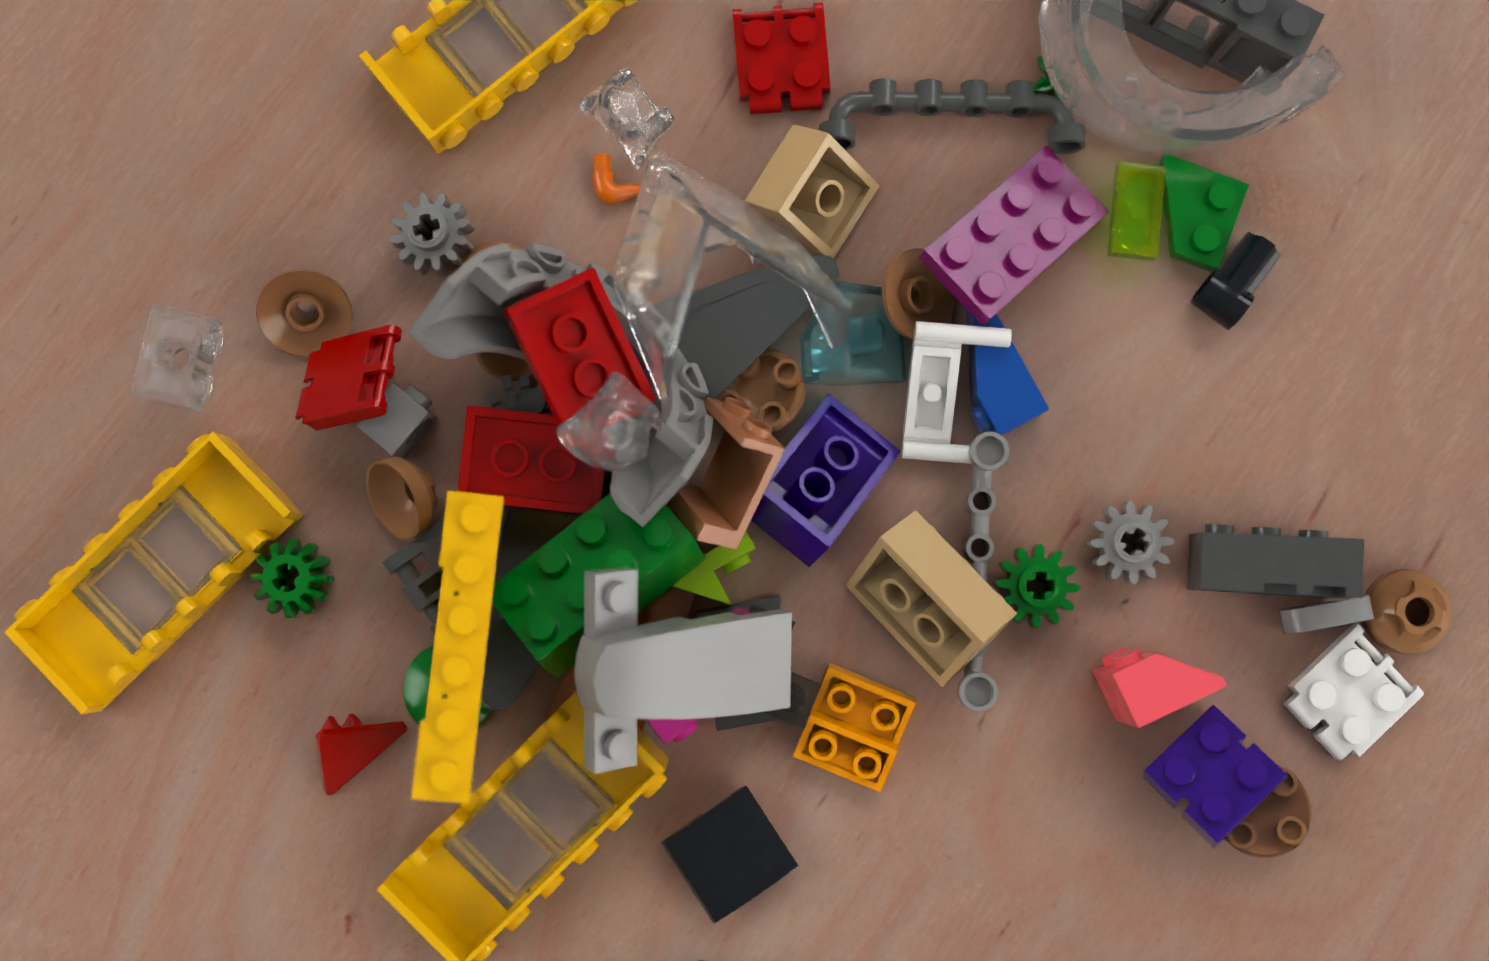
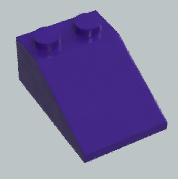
(822, 480)

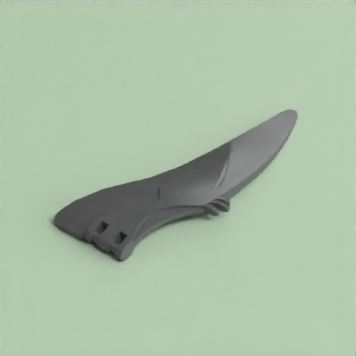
(724, 335)

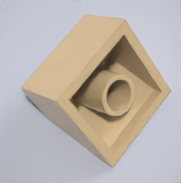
(813, 190)

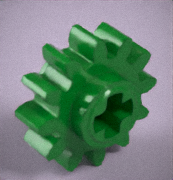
(1046, 601)

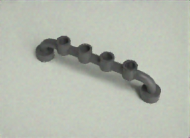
(972, 101)

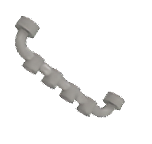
(986, 453)

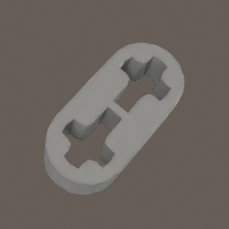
(1326, 614)

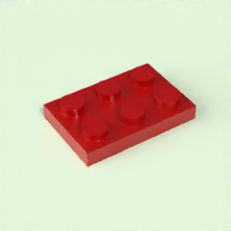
(574, 343)
(524, 462)

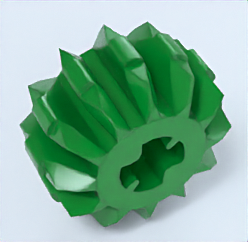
(306, 586)

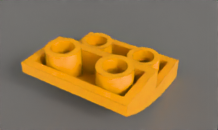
(855, 727)

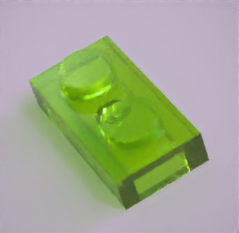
(1136, 211)

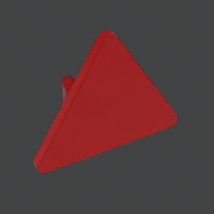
(351, 747)

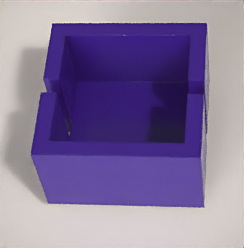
(1214, 775)

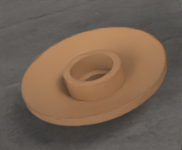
(914, 294)
(297, 330)

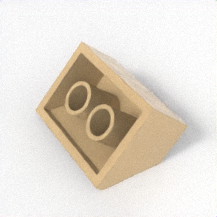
(929, 598)

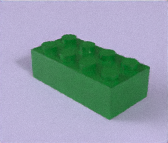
(546, 591)

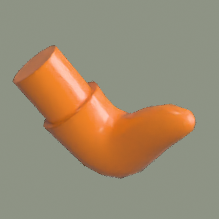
(604, 183)

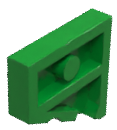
(1200, 211)

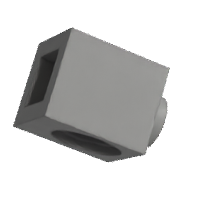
(403, 423)

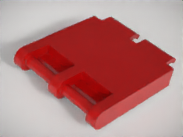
(782, 58)
(348, 378)

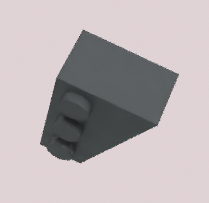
(1275, 563)

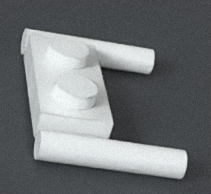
(934, 387)

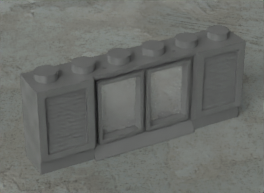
(1226, 34)

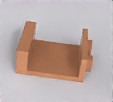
(734, 479)

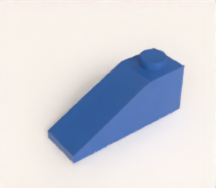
(1001, 386)

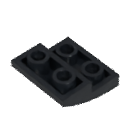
(729, 854)

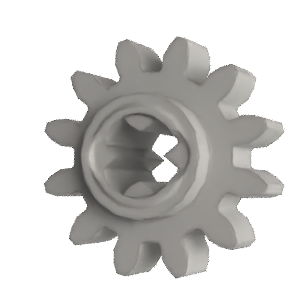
(446, 239)
(1146, 536)

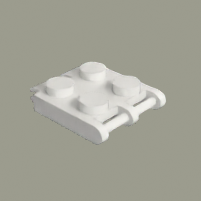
(1350, 695)

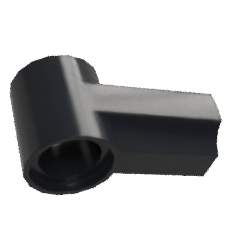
(1229, 290)

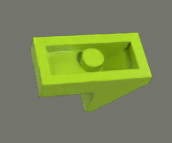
(703, 579)

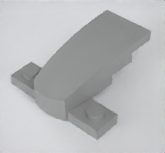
(670, 667)

